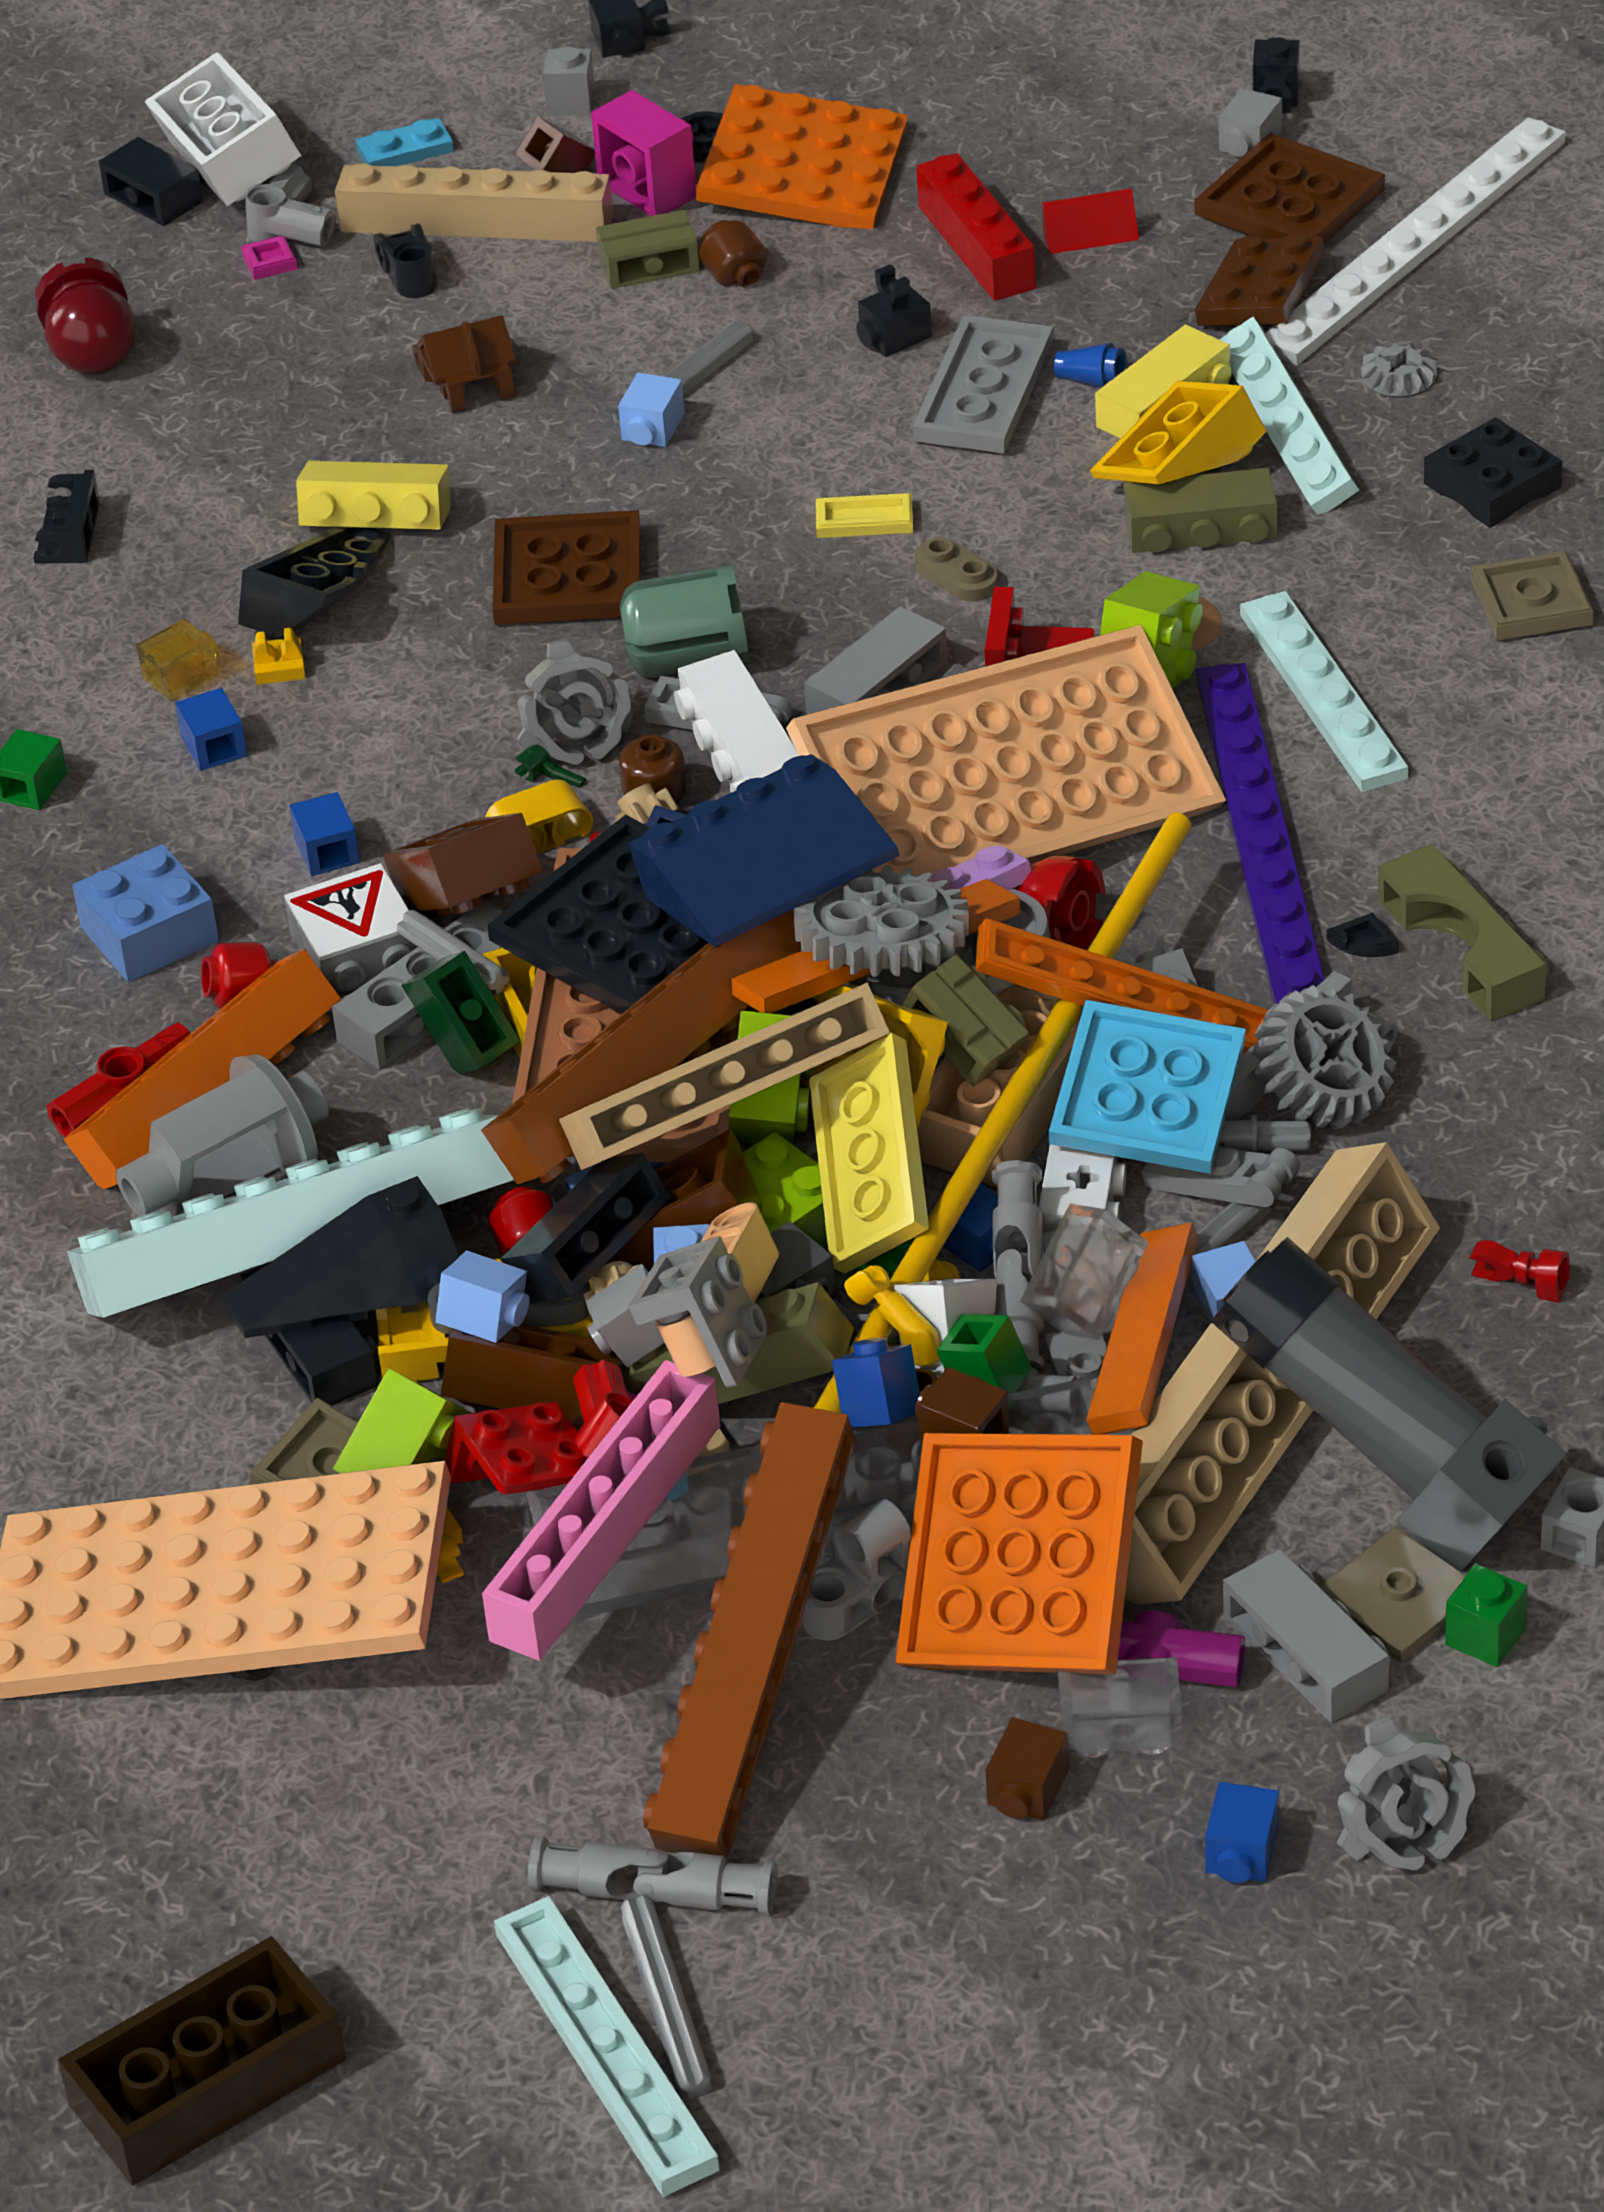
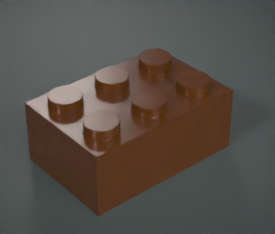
(464, 863)

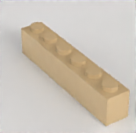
(473, 202)
(723, 1076)

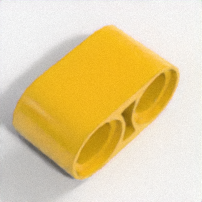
(550, 812)

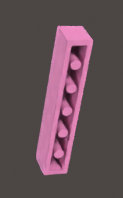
(600, 1511)

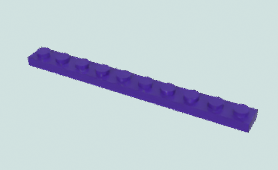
(1259, 830)

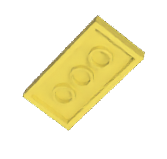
(868, 1153)

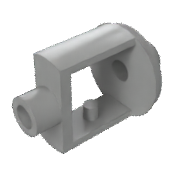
(226, 1138)

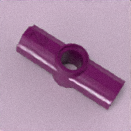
(1200, 1654)

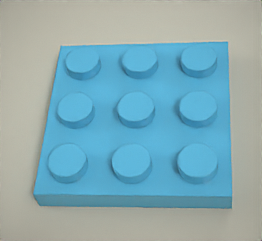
(1147, 1086)

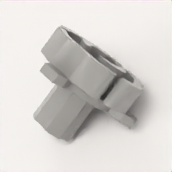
(586, 708)
(1400, 1793)

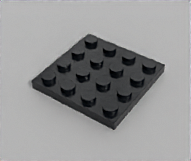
(596, 924)

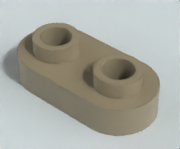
(955, 569)

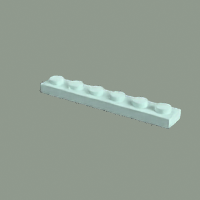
(1288, 418)
(1324, 691)
(606, 2046)

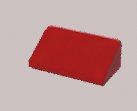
(1089, 221)

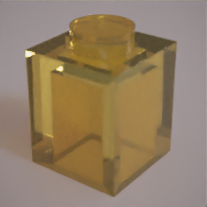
(178, 659)

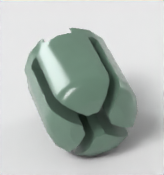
(682, 620)

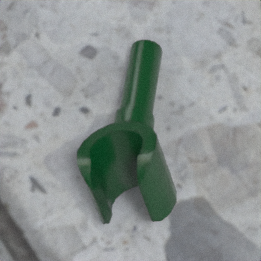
(538, 762)

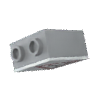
(349, 926)

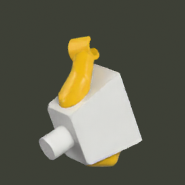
(924, 1309)

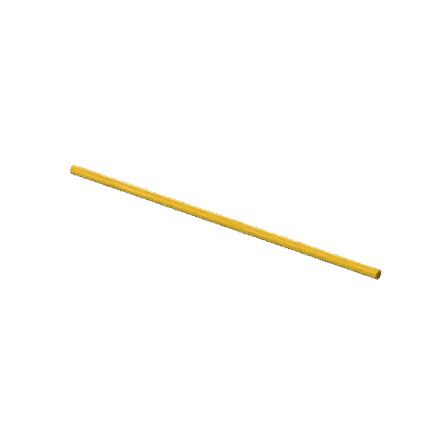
(1020, 1087)

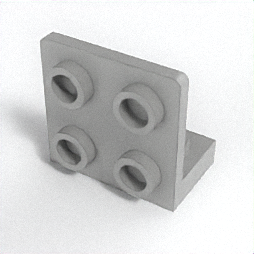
(711, 1288)

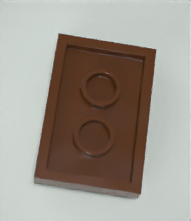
(1260, 280)

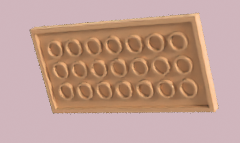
(1020, 755)
(220, 1580)

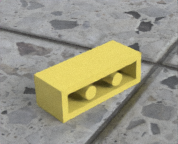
(1180, 357)
(373, 495)

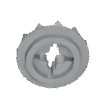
(1406, 380)

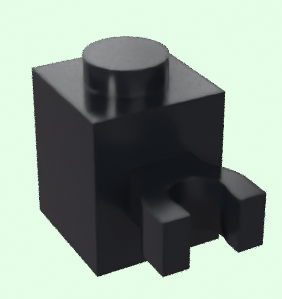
(622, 24)
(1277, 70)
(894, 315)

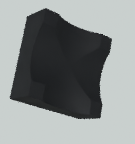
(1492, 471)

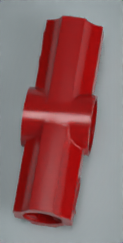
(115, 1072)

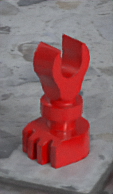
(1499, 1263)

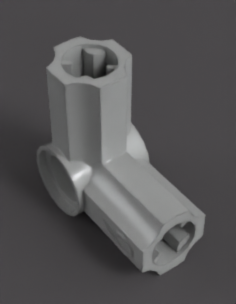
(279, 210)

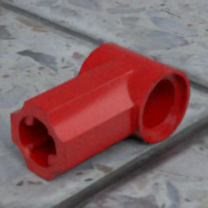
(601, 1401)

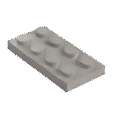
(983, 384)

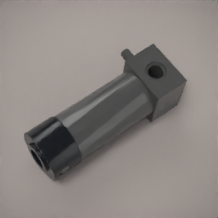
(1388, 1403)

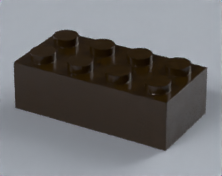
(202, 2060)

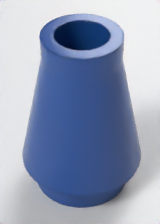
(1091, 364)

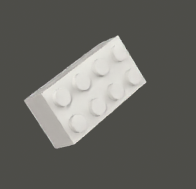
(223, 128)

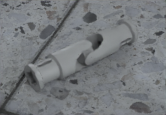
(1018, 1225)
(666, 1877)

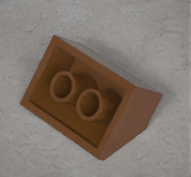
(700, 1188)

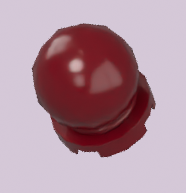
(86, 315)

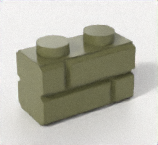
(648, 249)
(980, 1028)

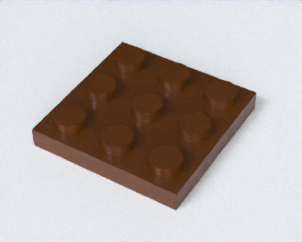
(1289, 191)
(564, 566)

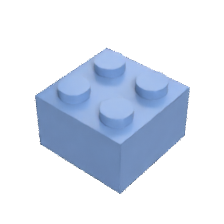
(145, 912)

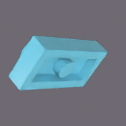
(405, 144)

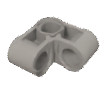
(863, 1574)

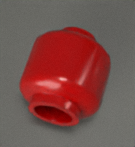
(232, 969)
(516, 1214)

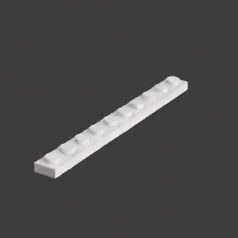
(1414, 239)

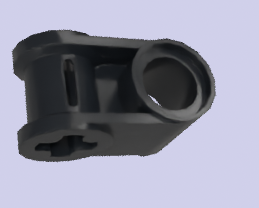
(407, 261)

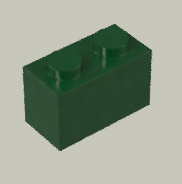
(460, 1013)

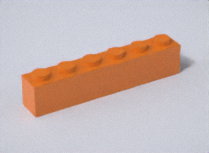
(259, 1021)

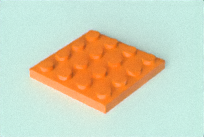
(802, 157)
(1019, 1552)

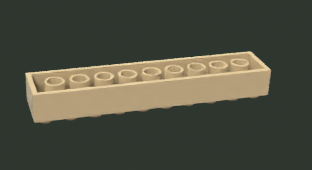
(1228, 1418)

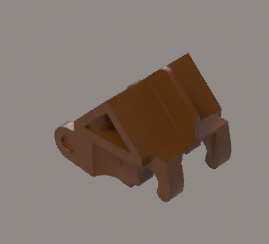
(466, 355)

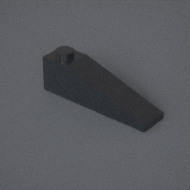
(306, 579)
(364, 1260)

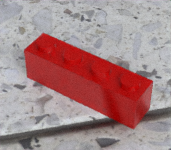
(976, 226)

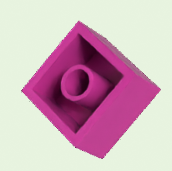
(645, 153)

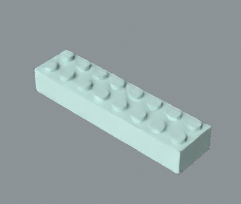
(271, 1217)

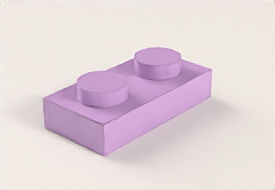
(993, 863)

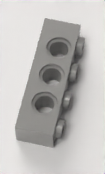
(380, 1018)

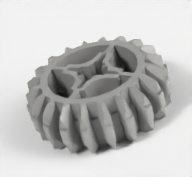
(1294, 1043)

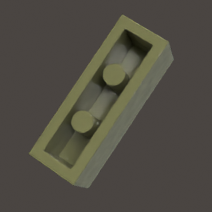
(1201, 510)

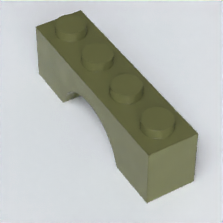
(1431, 893)

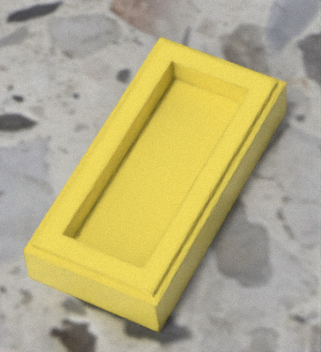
(864, 515)

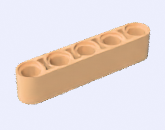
(753, 1246)

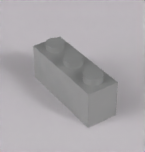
(888, 658)
(1306, 1635)

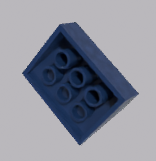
(760, 850)

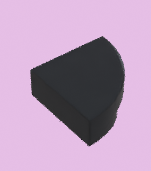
(1363, 935)

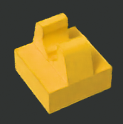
(278, 659)

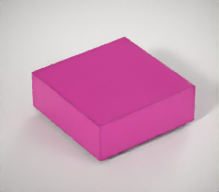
(269, 257)

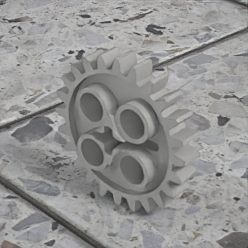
(884, 922)

